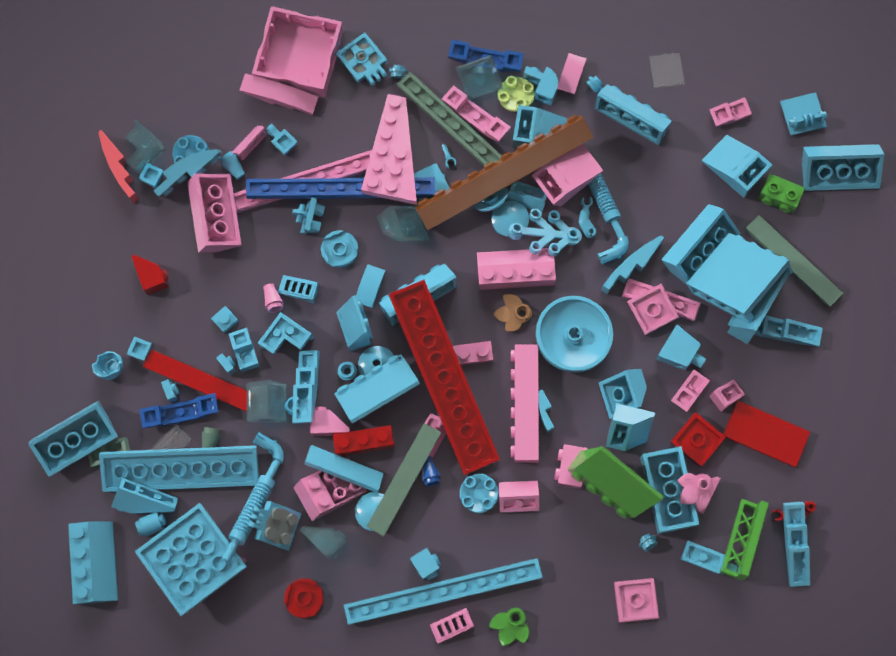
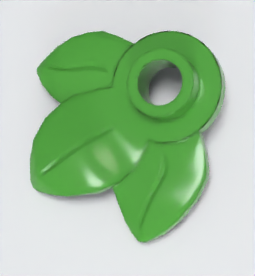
(508, 628)

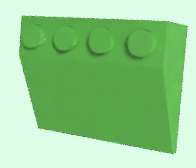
(613, 482)

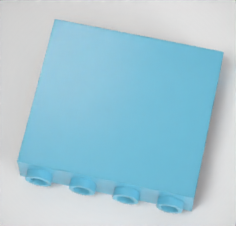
(737, 276)

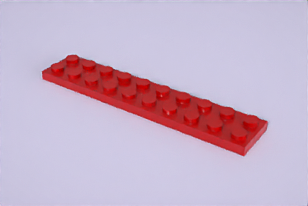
(443, 377)

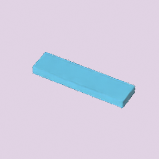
(344, 468)

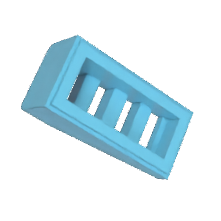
(307, 283)

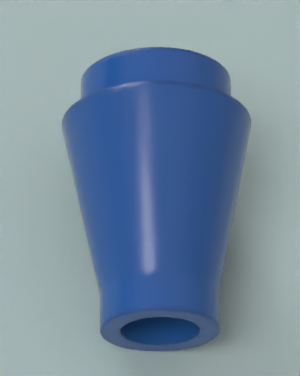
(430, 474)

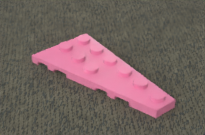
(391, 164)

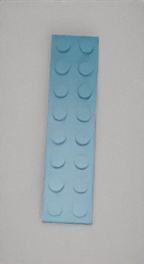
(181, 467)

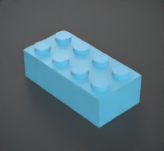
(662, 473)

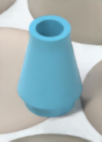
(232, 165)

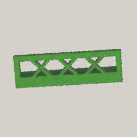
(750, 544)

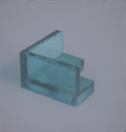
(147, 146)

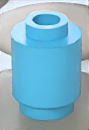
(150, 524)

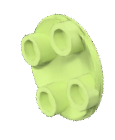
(516, 92)

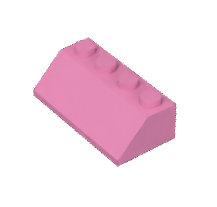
(214, 212)
(515, 269)

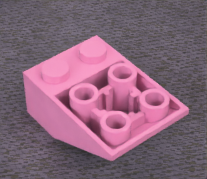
(567, 174)
(325, 493)

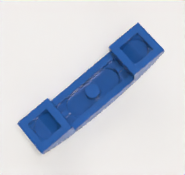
(506, 61)
(179, 412)

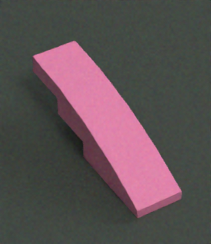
(278, 93)

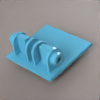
(803, 114)

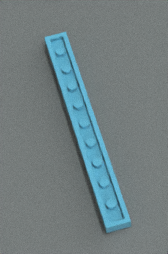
(442, 591)

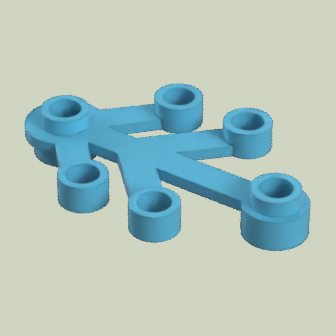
(547, 232)

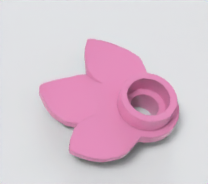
(694, 492)

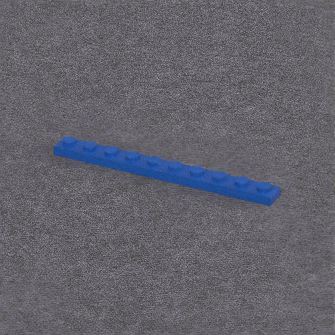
(322, 188)

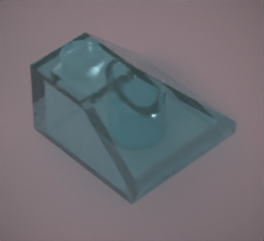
(402, 224)
(326, 540)

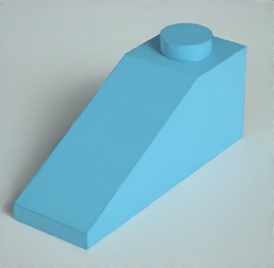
(141, 499)

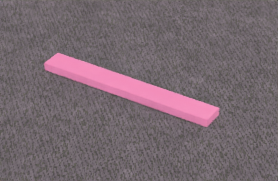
(342, 168)

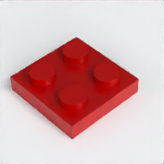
(698, 439)

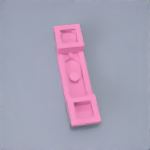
(474, 115)

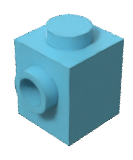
(426, 564)

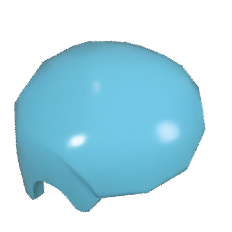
(108, 366)

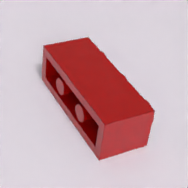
(363, 441)

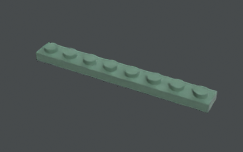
(448, 120)

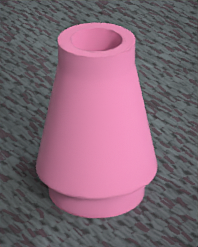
(273, 301)

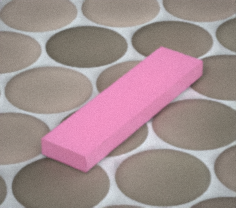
(684, 307)

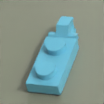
(705, 558)

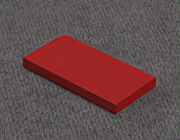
(766, 434)

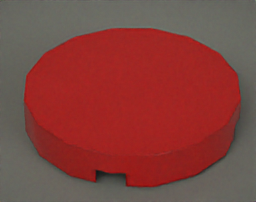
(304, 598)

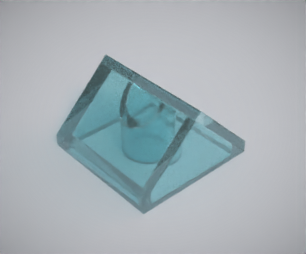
(480, 77)
(266, 401)

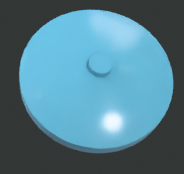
(574, 334)

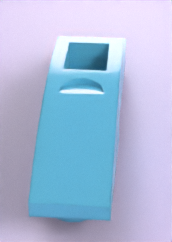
(191, 164)

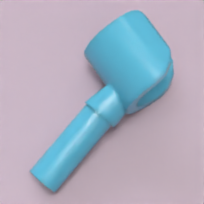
(448, 157)

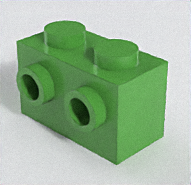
(781, 193)

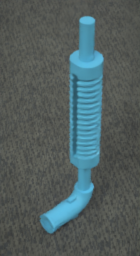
(610, 215)
(257, 497)

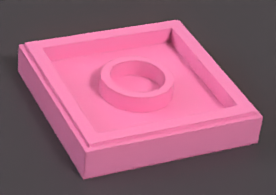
(653, 309)
(636, 600)

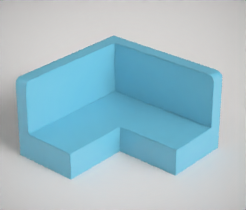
(281, 330)

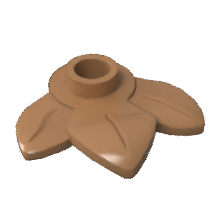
(510, 312)

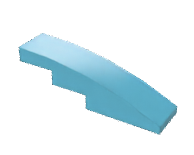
(637, 261)
(789, 331)
(306, 387)
(796, 544)

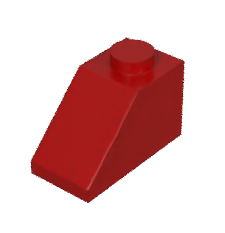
(150, 275)

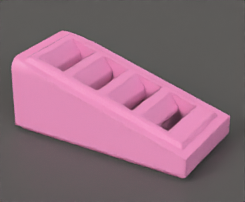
(464, 612)

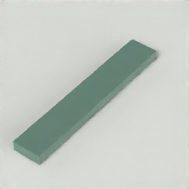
(801, 267)
(403, 479)

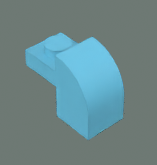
(546, 82)

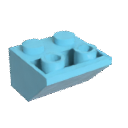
(629, 427)

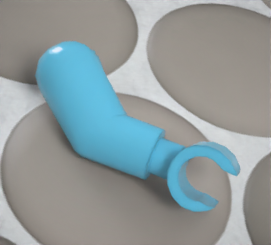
(584, 222)

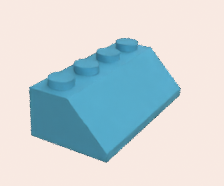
(632, 113)
(842, 167)
(699, 242)
(439, 282)
(745, 331)
(376, 388)
(73, 438)
(93, 562)

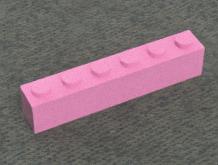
(526, 404)

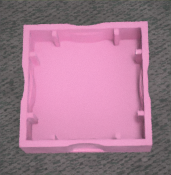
(299, 50)

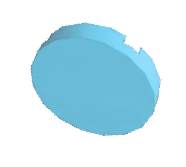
(339, 249)

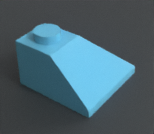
(624, 389)

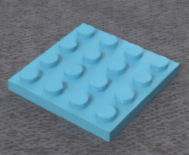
(189, 560)

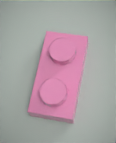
(474, 353)

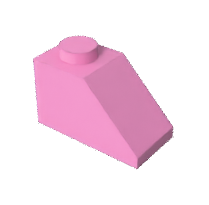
(326, 423)

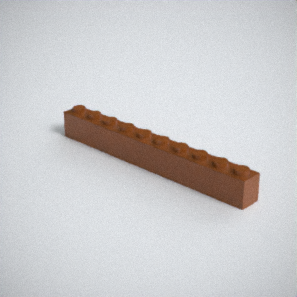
(504, 172)

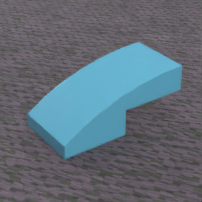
(370, 285)
(244, 350)
(544, 406)

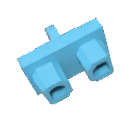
(308, 224)

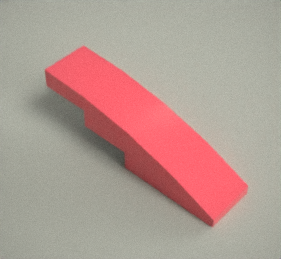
(116, 162)

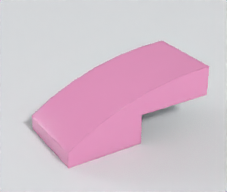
(571, 73)
(730, 113)
(690, 390)

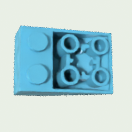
(532, 122)
(737, 164)
(354, 324)

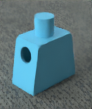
(681, 350)

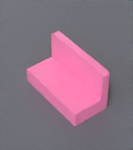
(519, 496)

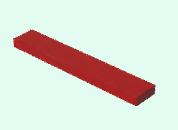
(196, 379)

